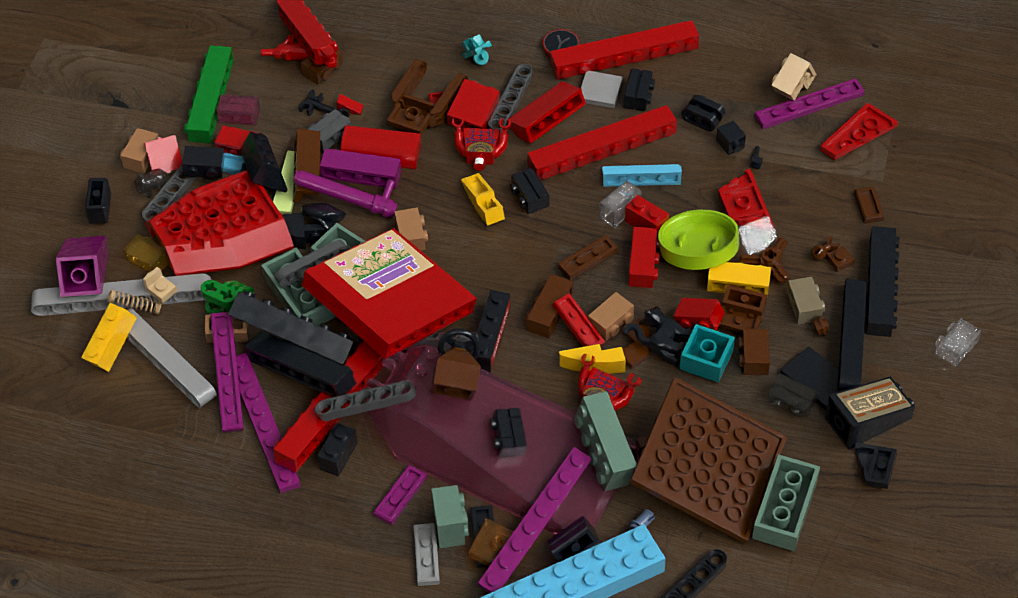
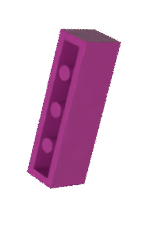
(359, 168)

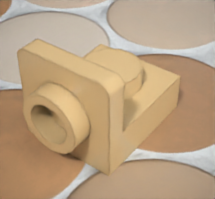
(158, 285)

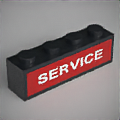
(492, 328)

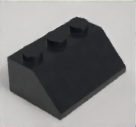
(261, 162)

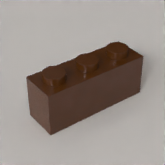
(543, 316)

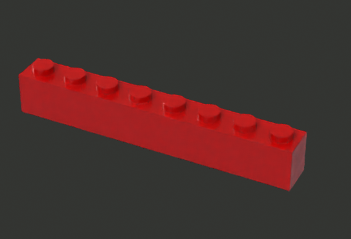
(624, 49)
(602, 142)
(310, 430)

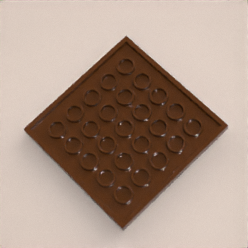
(708, 460)

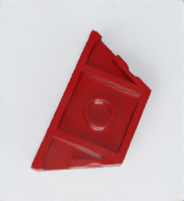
(743, 200)

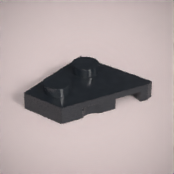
(876, 464)

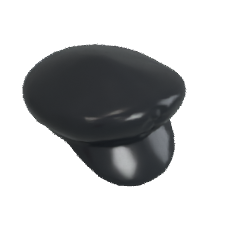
(325, 213)

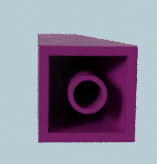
(82, 265)

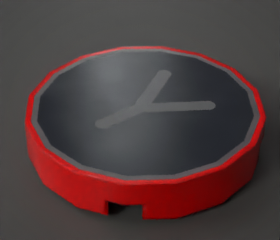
(559, 39)

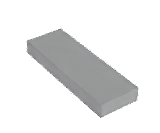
(426, 554)

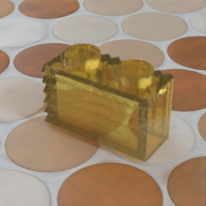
(145, 253)

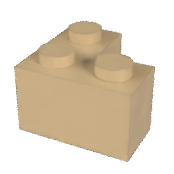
(793, 76)

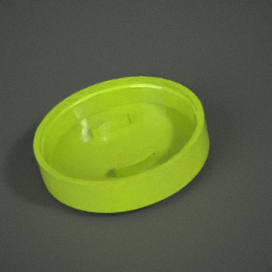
(699, 239)

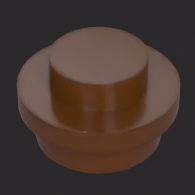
(821, 325)

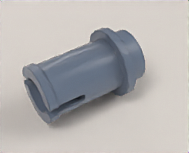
(645, 517)

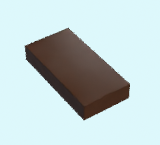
(869, 205)

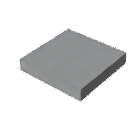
(601, 88)

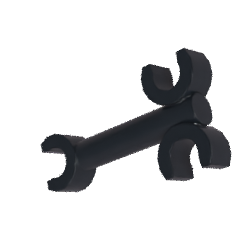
(315, 102)

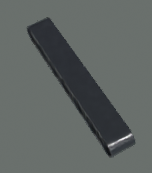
(852, 334)

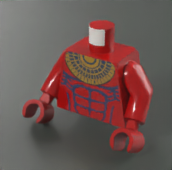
(481, 145)
(597, 381)

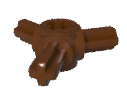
(771, 258)

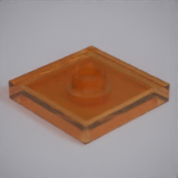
(489, 542)

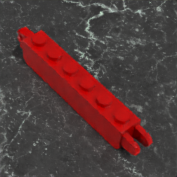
(308, 32)

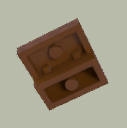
(742, 309)

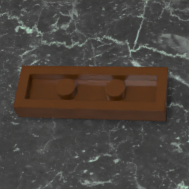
(587, 257)

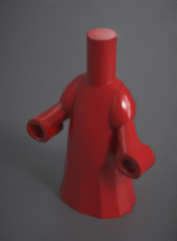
(287, 50)

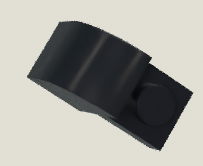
(302, 233)

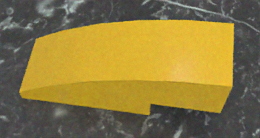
(483, 199)
(607, 360)

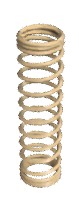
(111, 297)

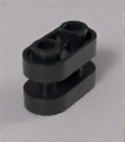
(703, 113)

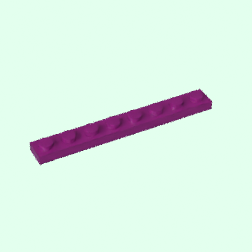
(263, 422)
(535, 521)

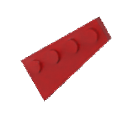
(857, 131)

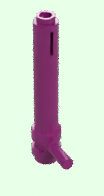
(374, 203)

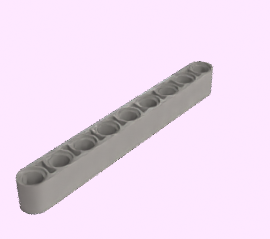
(49, 300)

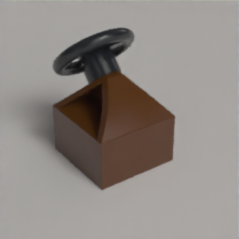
(457, 370)

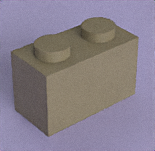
(805, 300)

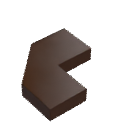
(636, 352)

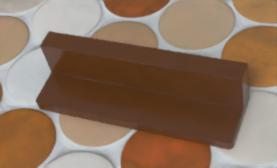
(306, 159)

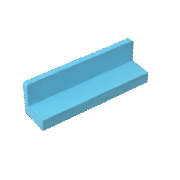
(642, 175)

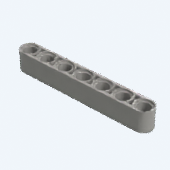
(170, 362)

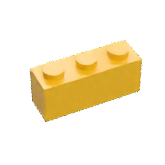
(740, 275)
(109, 337)

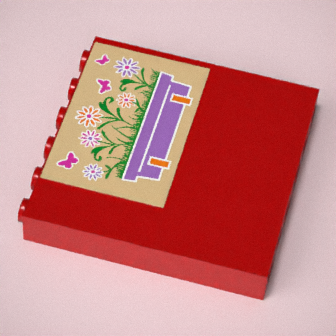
(388, 292)

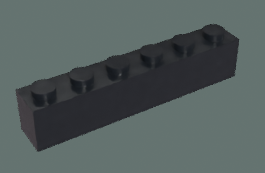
(882, 281)
(291, 328)
(300, 365)

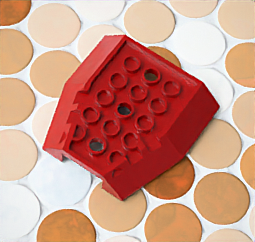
(226, 242)

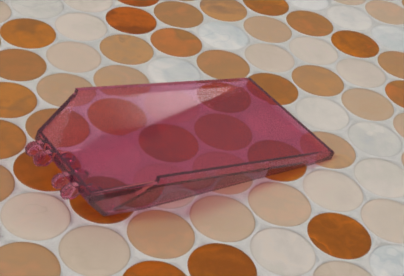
(455, 443)

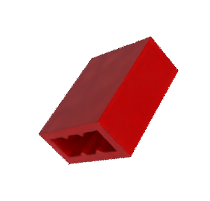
(474, 104)

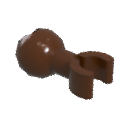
(819, 251)

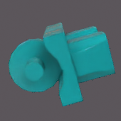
(475, 47)

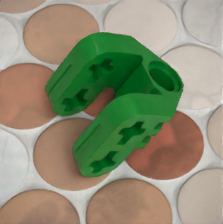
(216, 298)

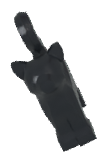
(662, 339)

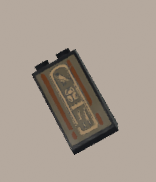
(868, 410)

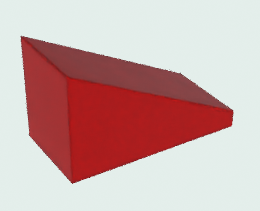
(353, 106)

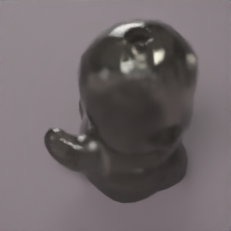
(153, 180)

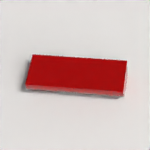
(547, 111)
(383, 143)

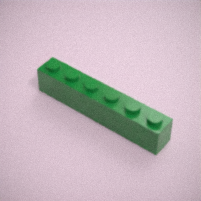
(209, 88)

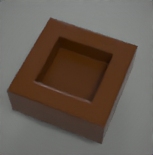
(840, 259)

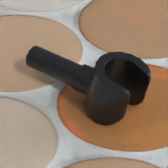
(756, 160)

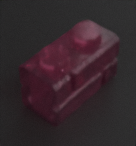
(238, 109)

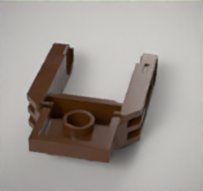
(416, 114)

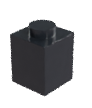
(731, 137)

